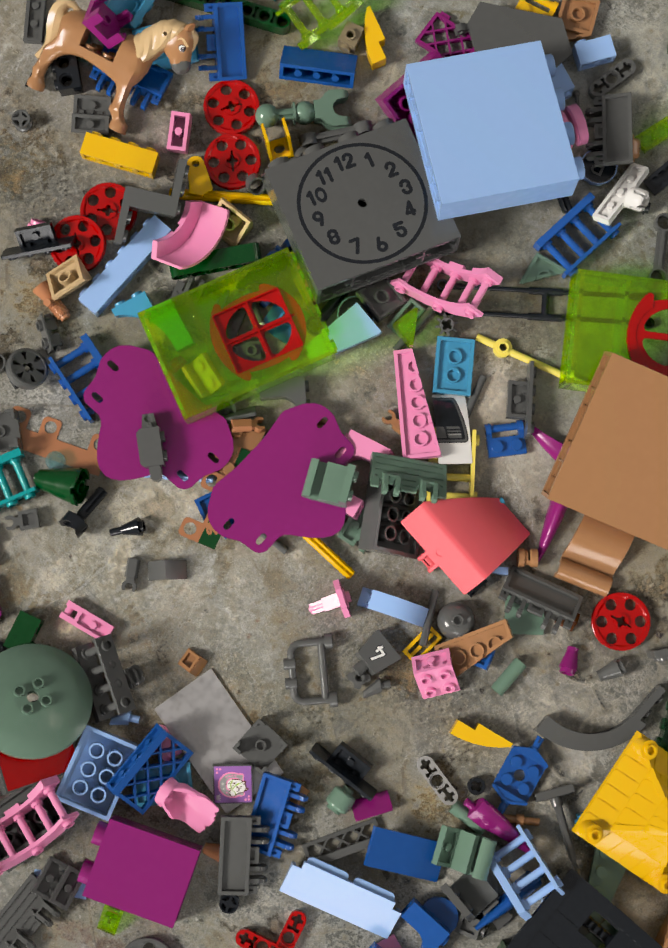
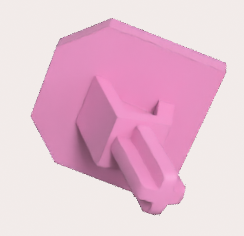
(339, 599)

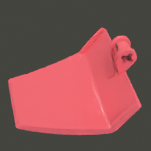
(465, 537)

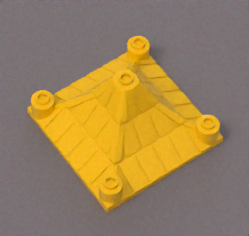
(631, 812)

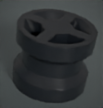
(228, 906)

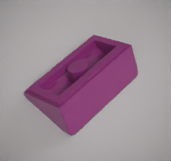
(378, 805)

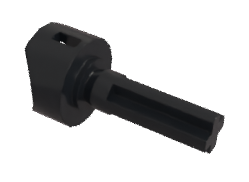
(76, 520)

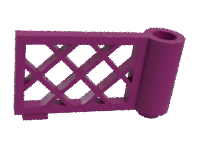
(446, 20)

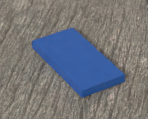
(402, 854)

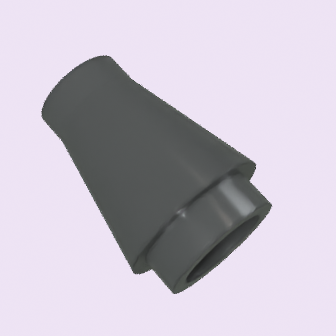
(612, 670)

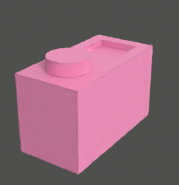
(179, 132)

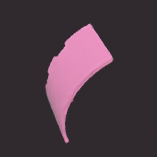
(195, 237)

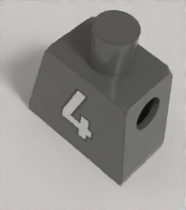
(375, 655)

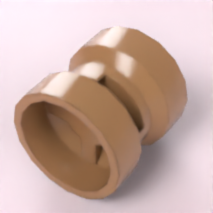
(527, 557)

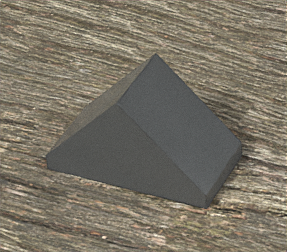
(167, 570)

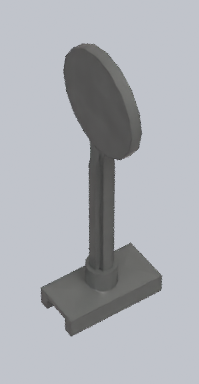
(554, 796)

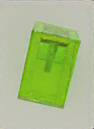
(406, 327)
(110, 919)

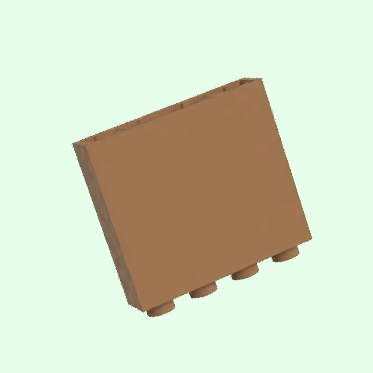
(618, 451)

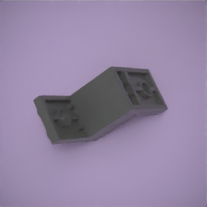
(151, 202)

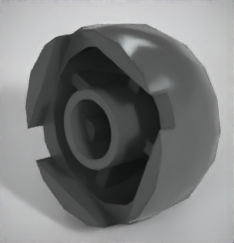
(455, 620)

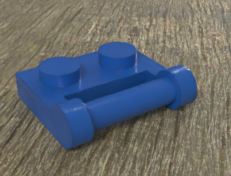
(505, 445)

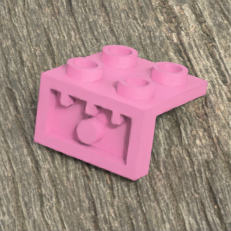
(435, 673)

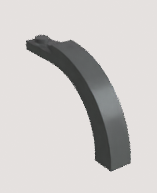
(604, 739)

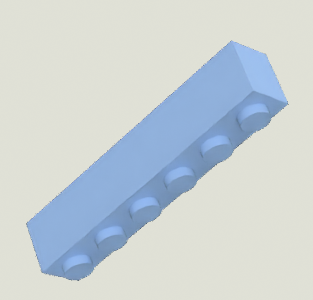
(123, 268)

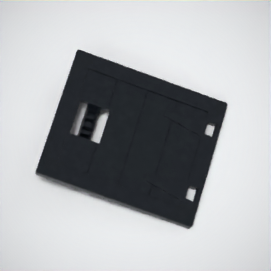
(560, 917)

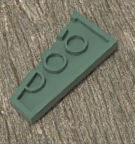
(605, 877)

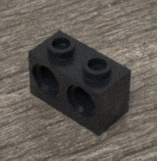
(71, 73)

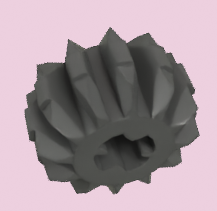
(134, 676)

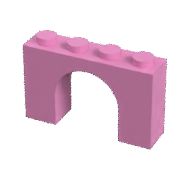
(362, 450)

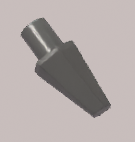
(376, 687)

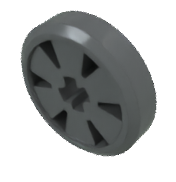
(18, 361)

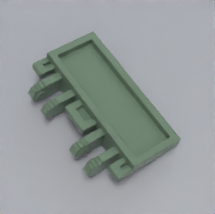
(408, 476)

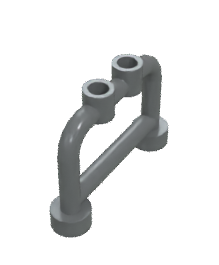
(290, 664)

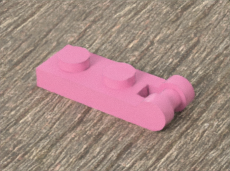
(86, 621)

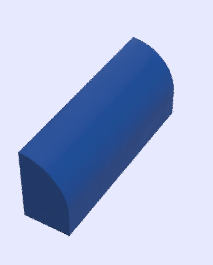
(318, 67)

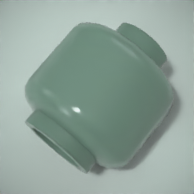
(340, 799)

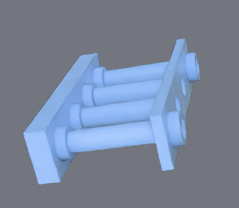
(513, 889)

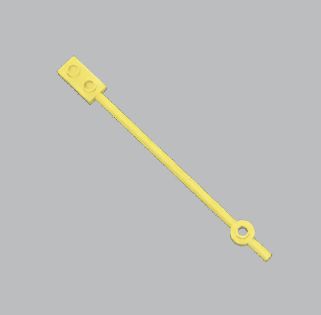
(514, 353)

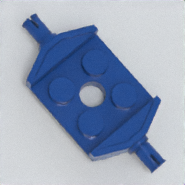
(533, 766)

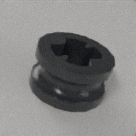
(474, 791)

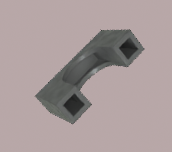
(291, 390)

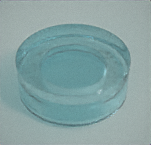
(55, 460)

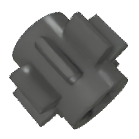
(447, 329)

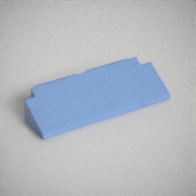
(332, 892)

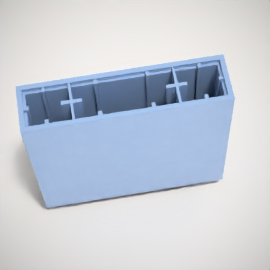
(492, 129)

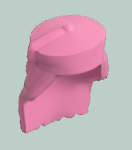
(186, 804)

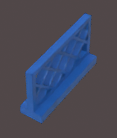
(136, 762)

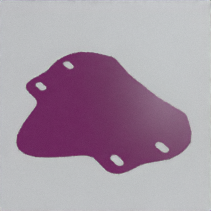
(142, 389)
(269, 482)

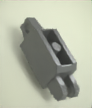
(150, 447)

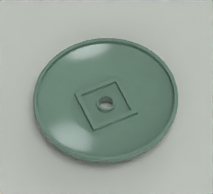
(62, 705)

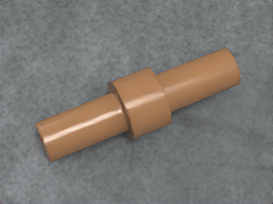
(522, 820)

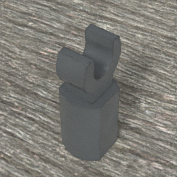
(131, 573)

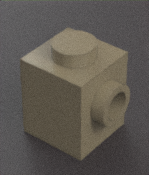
(350, 37)

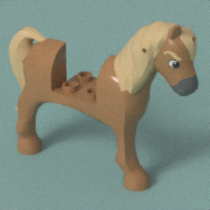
(127, 67)

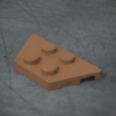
(579, 18)

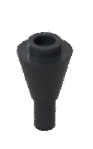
(133, 527)

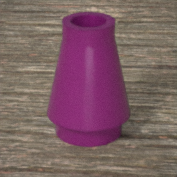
(569, 662)

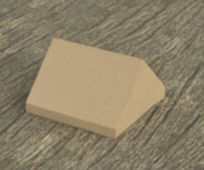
(237, 226)
(67, 278)

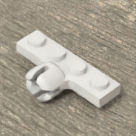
(624, 195)

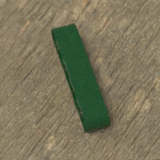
(221, 260)

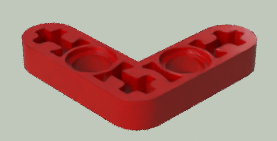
(280, 942)

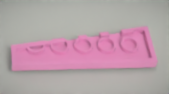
(416, 424)

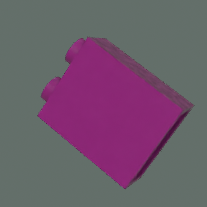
(140, 870)

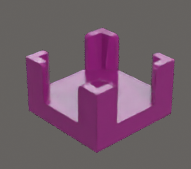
(106, 23)

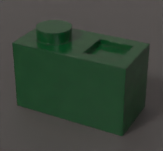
(24, 630)

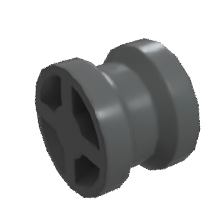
(19, 117)

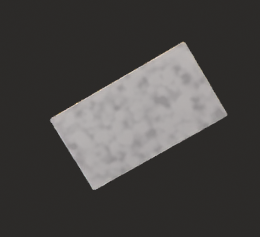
(210, 726)

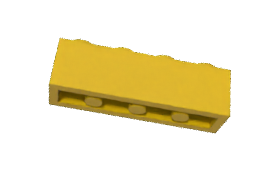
(120, 154)

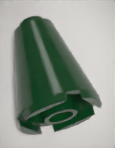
(64, 483)

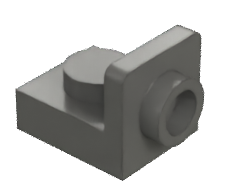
(468, 928)

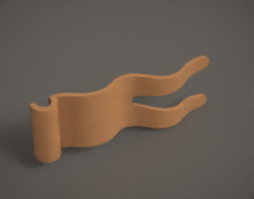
(593, 556)

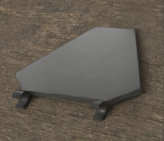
(503, 26)

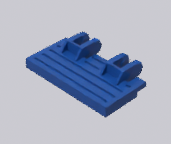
(226, 41)
(151, 86)
(271, 805)

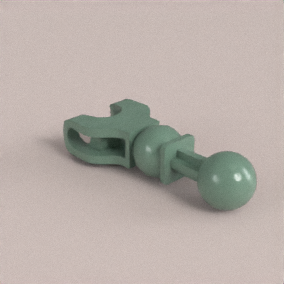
(305, 112)

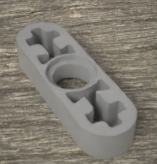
(450, 788)

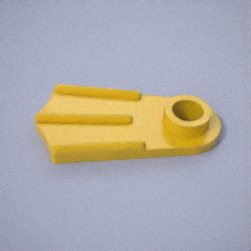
(198, 177)

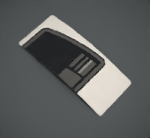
(452, 429)

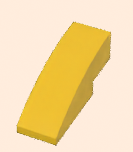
(373, 40)
(479, 735)

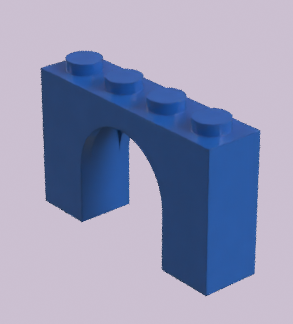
(425, 923)

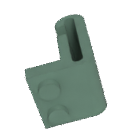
(330, 482)
(464, 851)

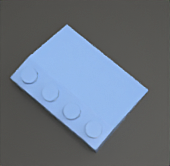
(90, 769)

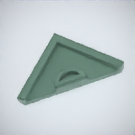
(541, 268)

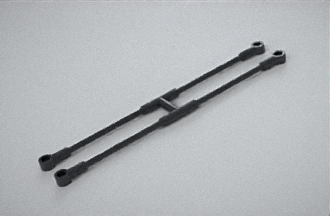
(543, 316)

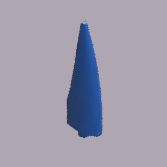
(505, 904)

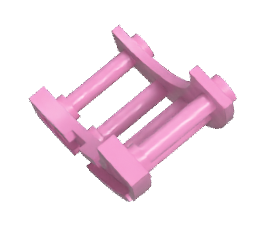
(483, 276)
(17, 813)

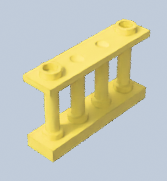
(475, 439)

